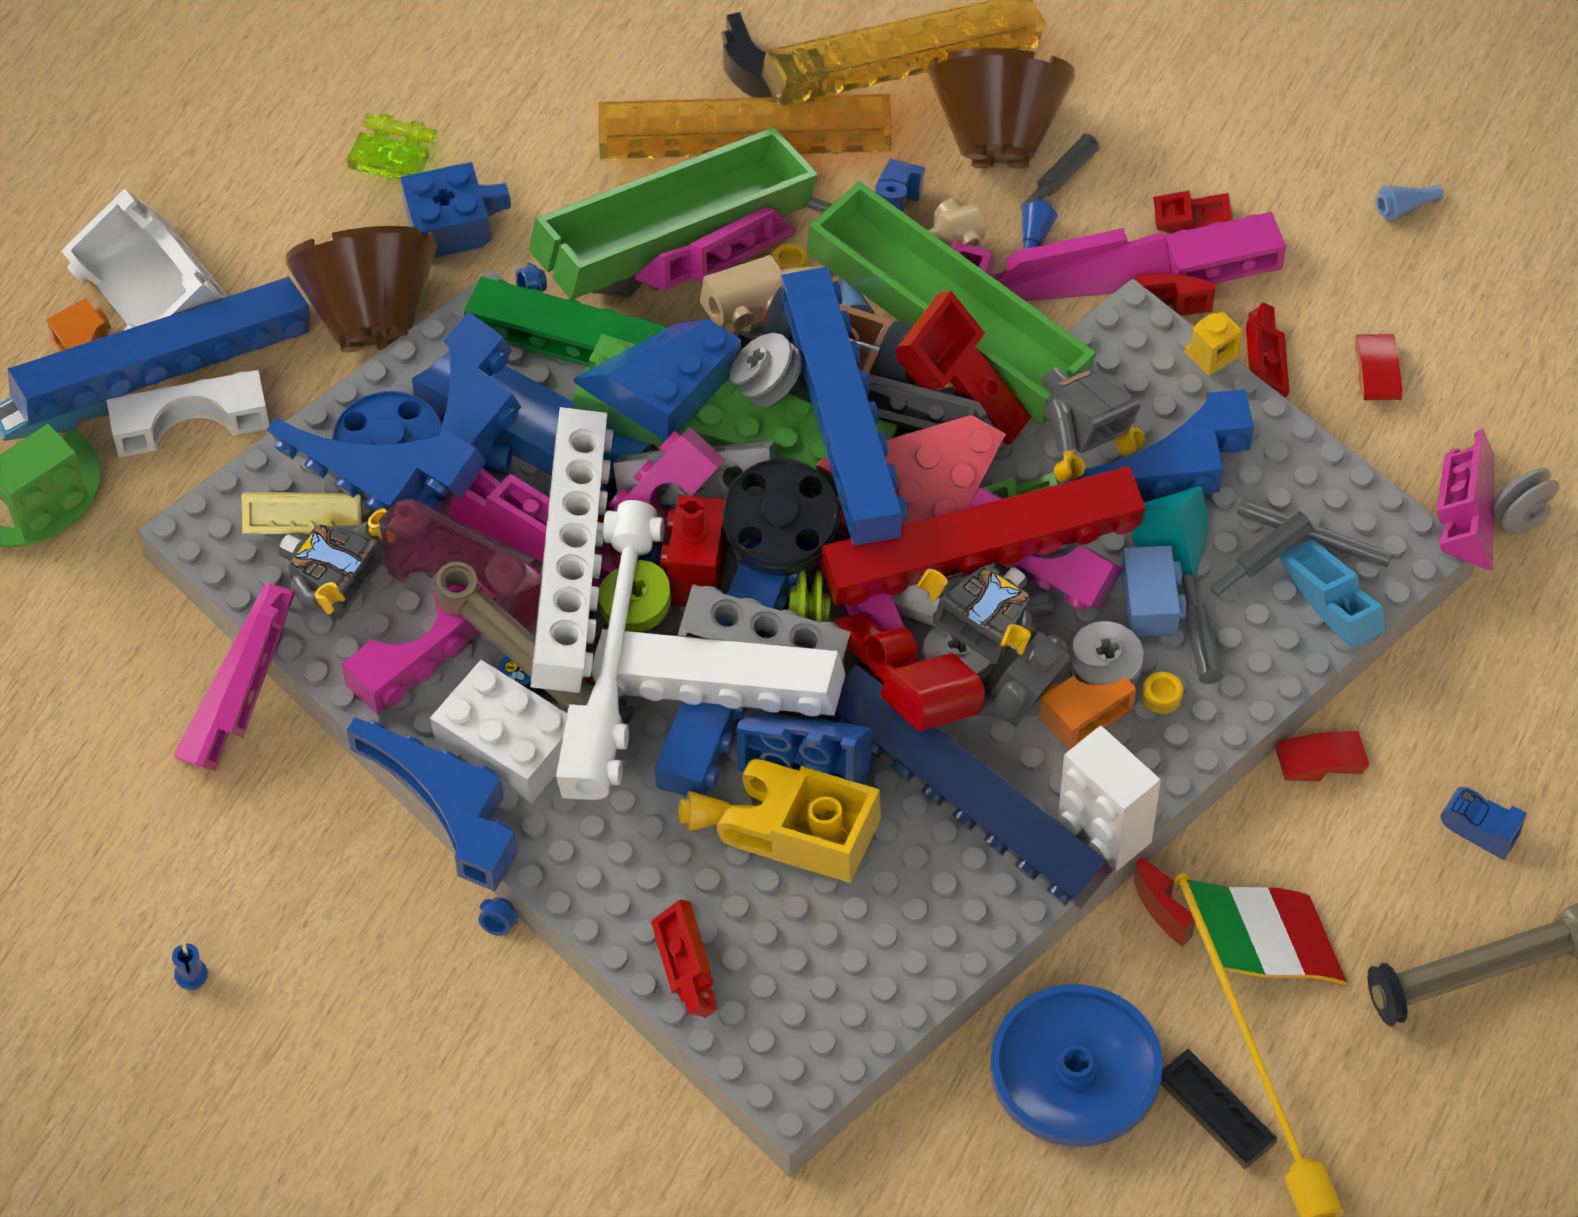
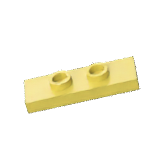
(297, 511)

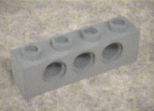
(718, 484)
(749, 616)

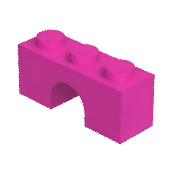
(685, 462)

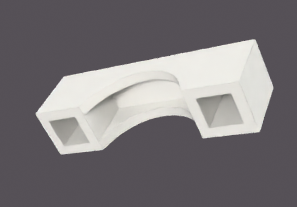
(144, 417)

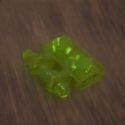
(391, 157)

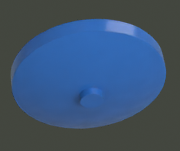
(1076, 1065)

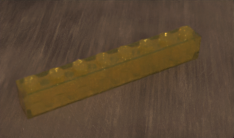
(896, 48)
(702, 125)

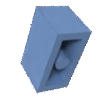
(1151, 591)

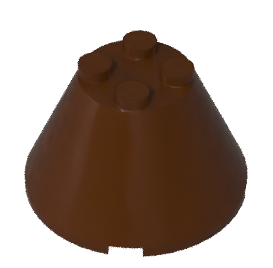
(999, 101)
(365, 282)

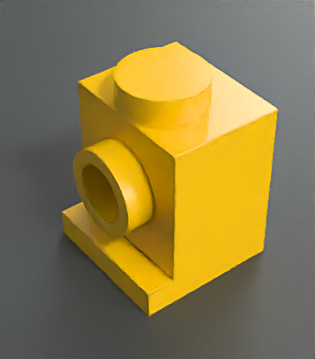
(1209, 335)

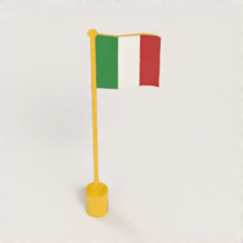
(1269, 936)

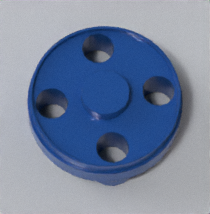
(385, 420)

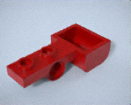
(945, 350)
(920, 691)

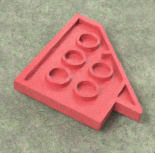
(938, 466)

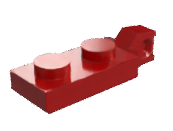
(1267, 349)
(685, 958)

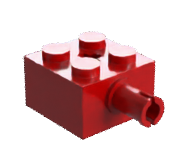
(694, 547)

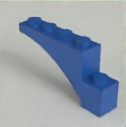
(476, 402)
(1192, 451)
(385, 470)
(456, 793)

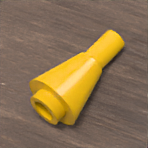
(702, 811)

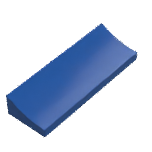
(537, 420)

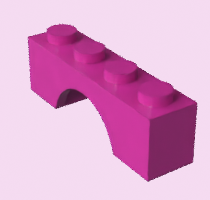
(1080, 574)
(384, 671)

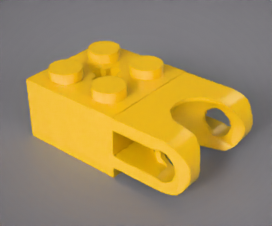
(804, 819)

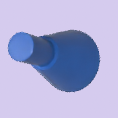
(1036, 222)

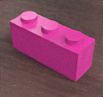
(1228, 249)

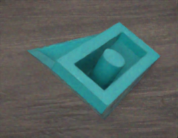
(1177, 522)

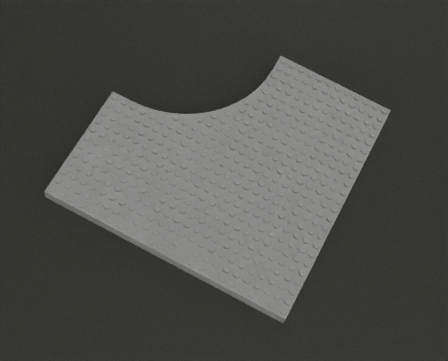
(818, 978)

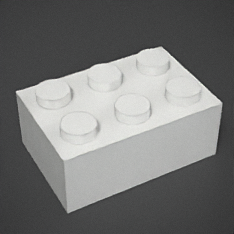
(503, 728)
(1108, 798)

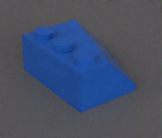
(666, 375)
(805, 742)

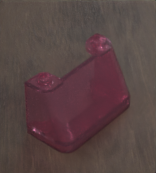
(425, 540)

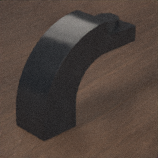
(743, 58)

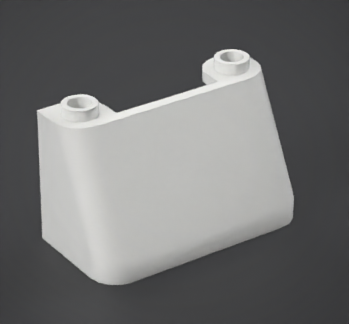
(140, 263)

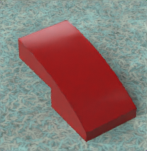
(1181, 212)
(1185, 293)
(1378, 367)
(1321, 753)
(1156, 892)

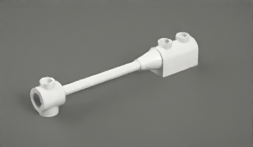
(595, 730)

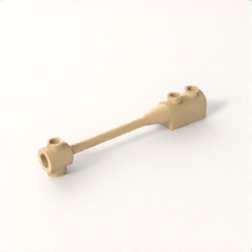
(749, 288)

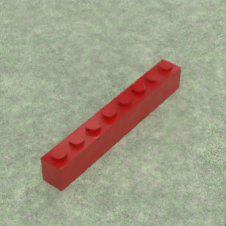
(985, 536)

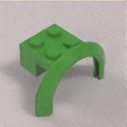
(46, 485)

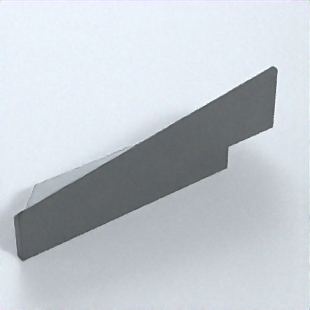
(919, 408)

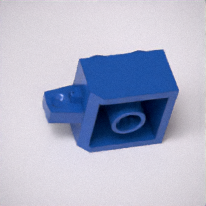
(453, 206)

